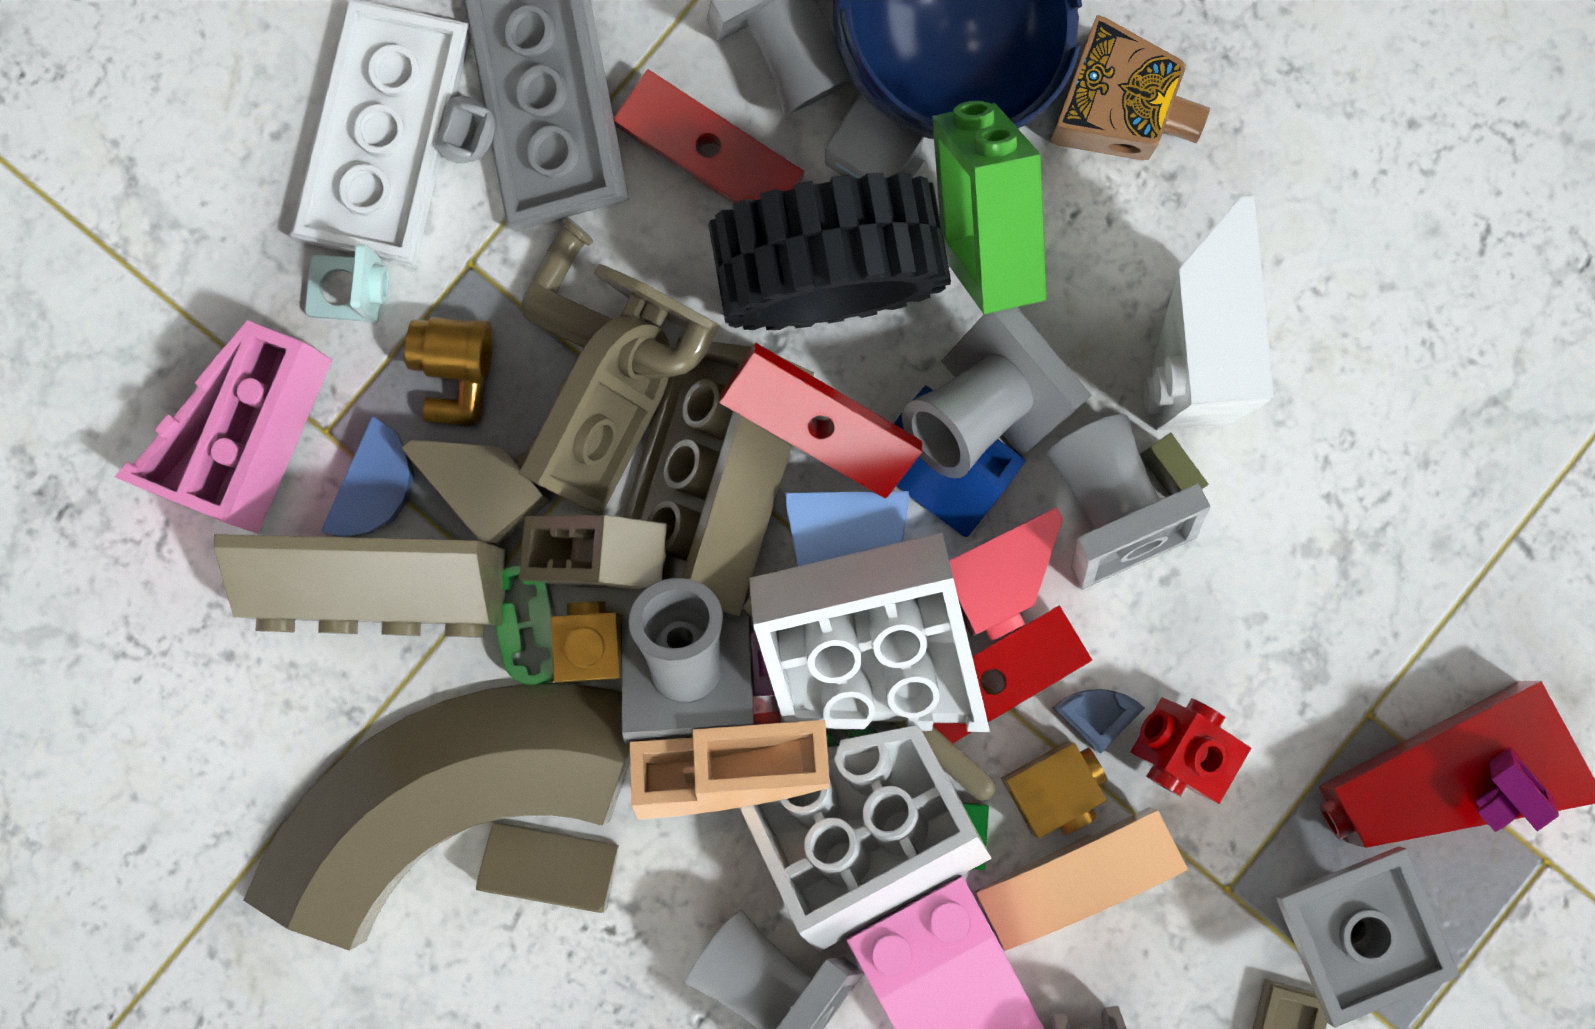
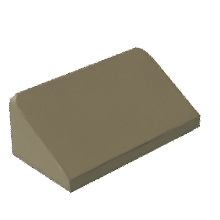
(548, 867)

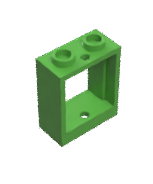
(990, 206)

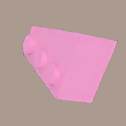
(236, 429)

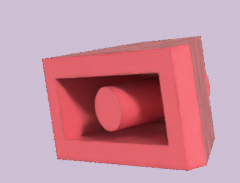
(1005, 575)

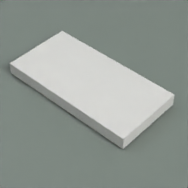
(377, 131)

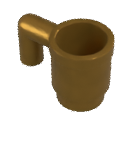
(456, 352)

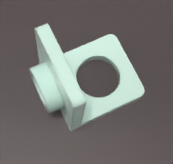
(368, 289)

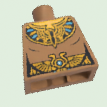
(1125, 97)

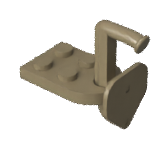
(615, 380)

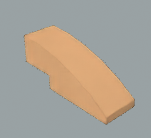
(728, 768)
(1082, 879)

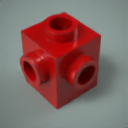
(1189, 749)

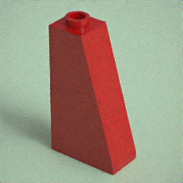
(1437, 775)

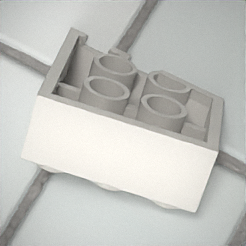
(1215, 335)
(869, 639)
(870, 839)

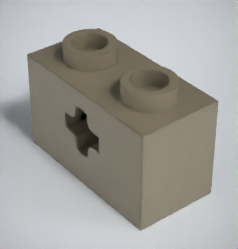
(592, 551)

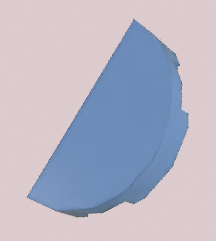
(374, 485)

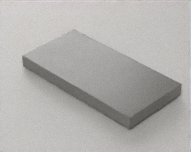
(549, 108)

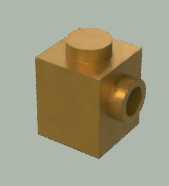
(586, 643)
(1058, 789)

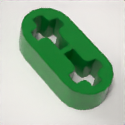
(511, 633)

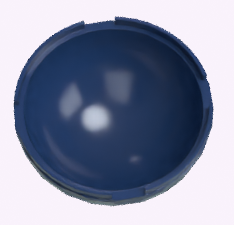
(940, 53)

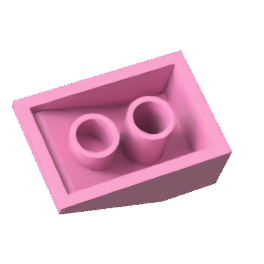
(942, 966)

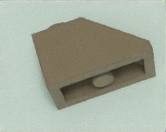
(479, 485)

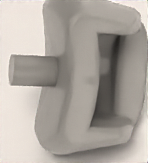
(465, 130)

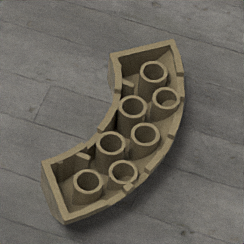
(429, 780)

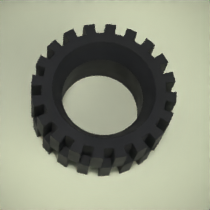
(829, 251)

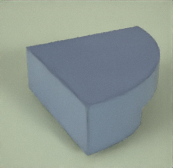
(1098, 715)

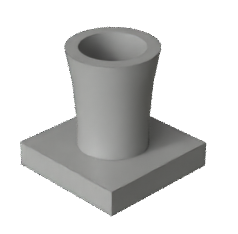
(794, 45)
(1002, 385)
(1118, 498)
(684, 664)
(1397, 941)
(764, 985)

